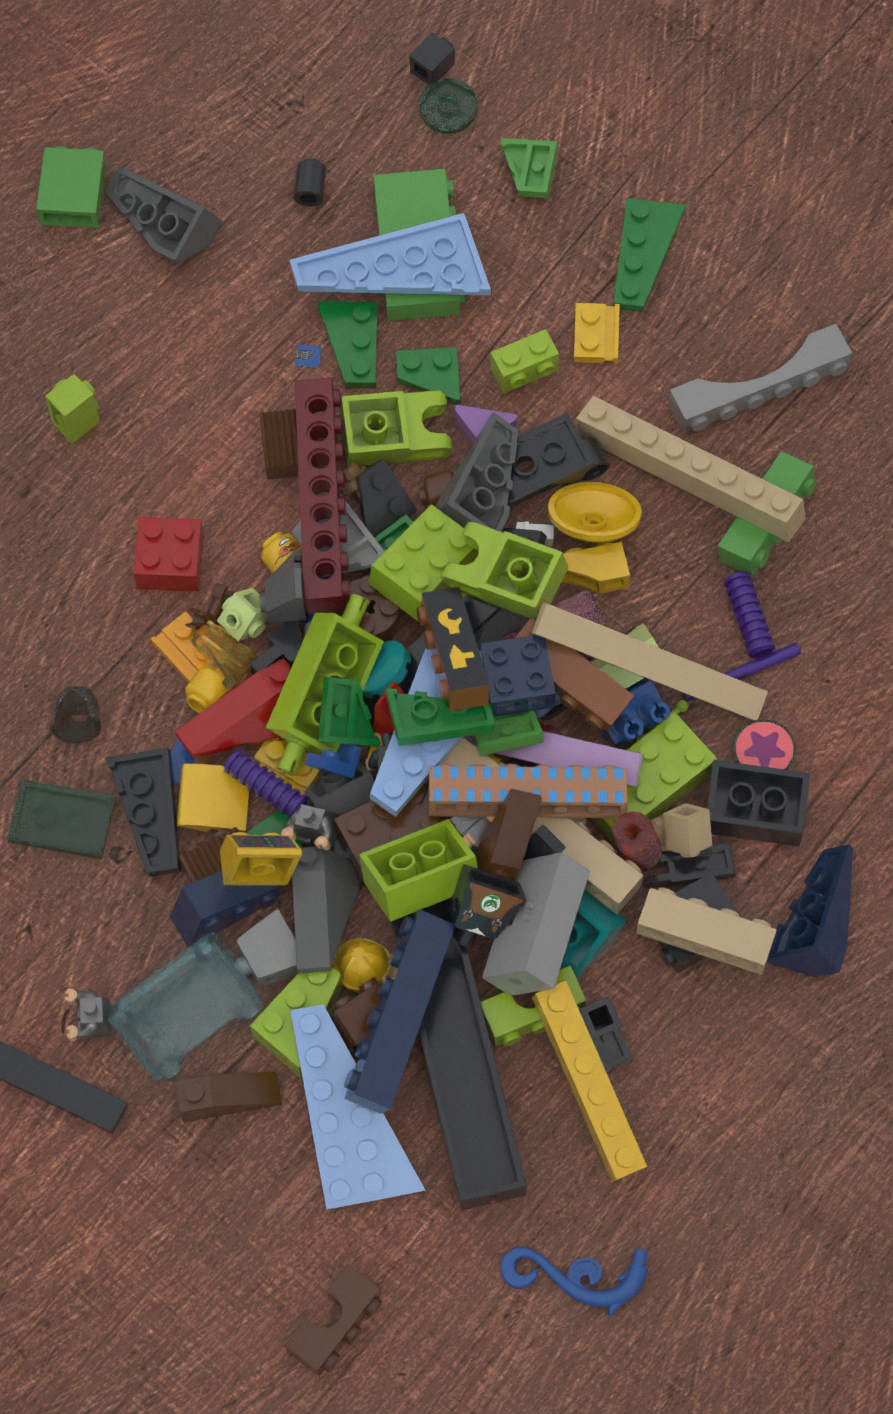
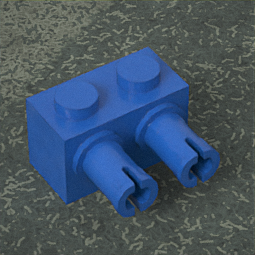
(642, 712)

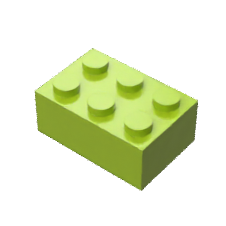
(418, 559)
(416, 869)

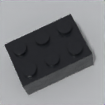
(757, 802)

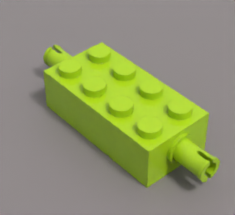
(330, 648)

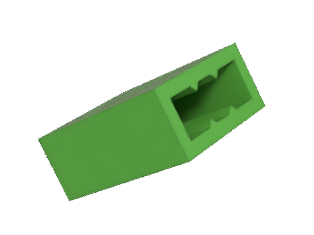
(71, 187)

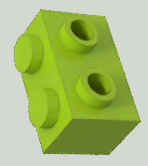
(524, 361)
(73, 407)

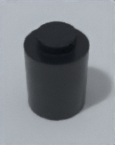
(309, 182)

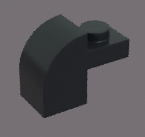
(604, 1030)

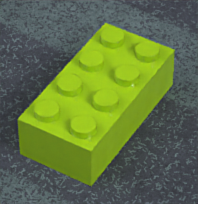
(671, 768)

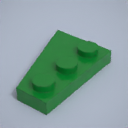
(353, 338)
(429, 718)

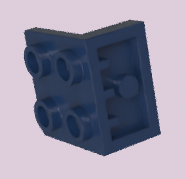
(518, 675)

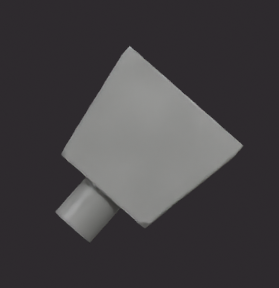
(268, 951)

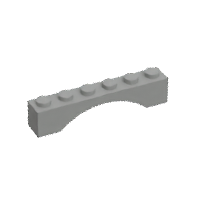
(705, 401)

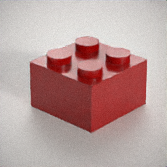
(168, 554)

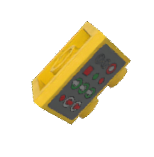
(258, 859)

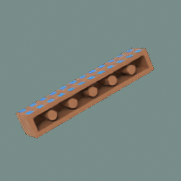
(563, 790)

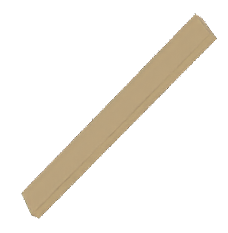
(649, 661)

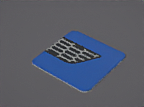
(308, 355)

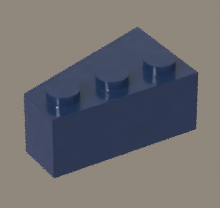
(214, 906)

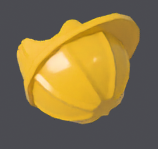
(360, 961)

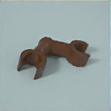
(219, 596)

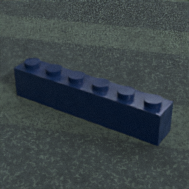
(399, 1011)

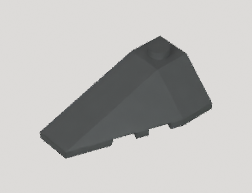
(482, 480)
(322, 900)

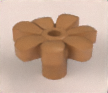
(351, 473)

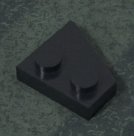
(382, 498)

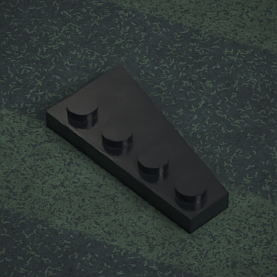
(149, 803)

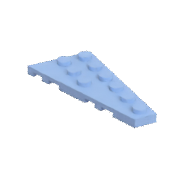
(414, 260)
(407, 766)
(353, 1144)

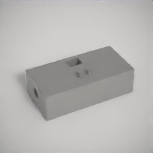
(535, 940)

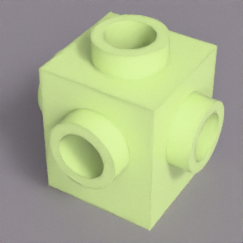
(243, 615)

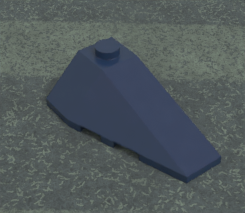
(817, 929)

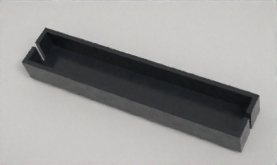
(466, 1081)

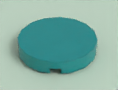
(387, 669)

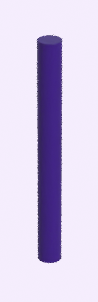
(759, 664)

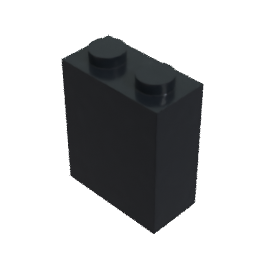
(712, 893)

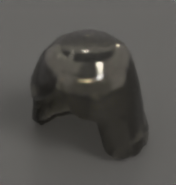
(76, 701)

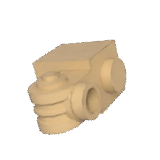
(684, 830)

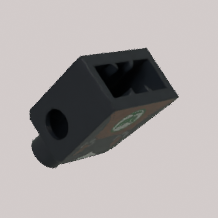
(483, 904)

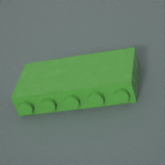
(409, 201)

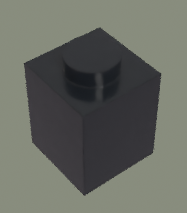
(432, 59)

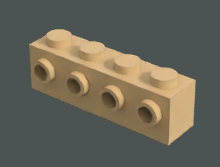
(706, 930)

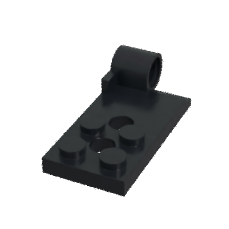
(557, 458)

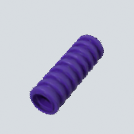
(749, 614)
(264, 783)

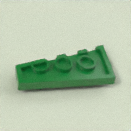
(644, 246)

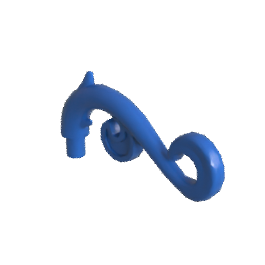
(584, 1267)

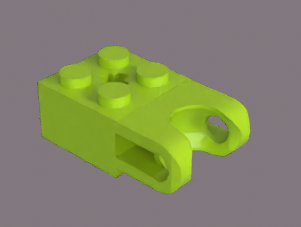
(399, 427)
(508, 571)

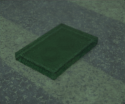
(61, 819)

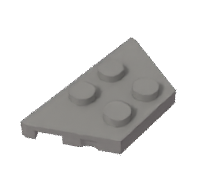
(360, 545)

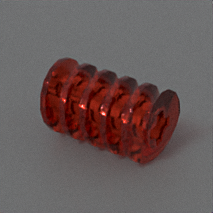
(637, 840)

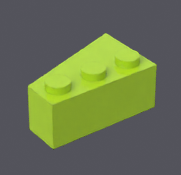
(275, 1026)

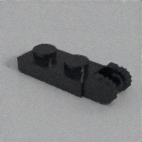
(690, 869)

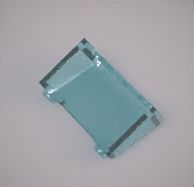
(183, 1005)

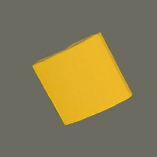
(211, 799)

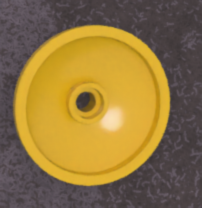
(594, 511)

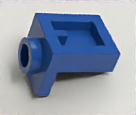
(340, 763)

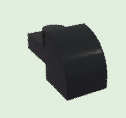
(282, 643)

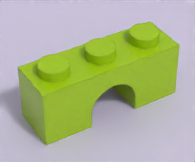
(509, 1021)

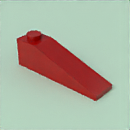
(237, 716)

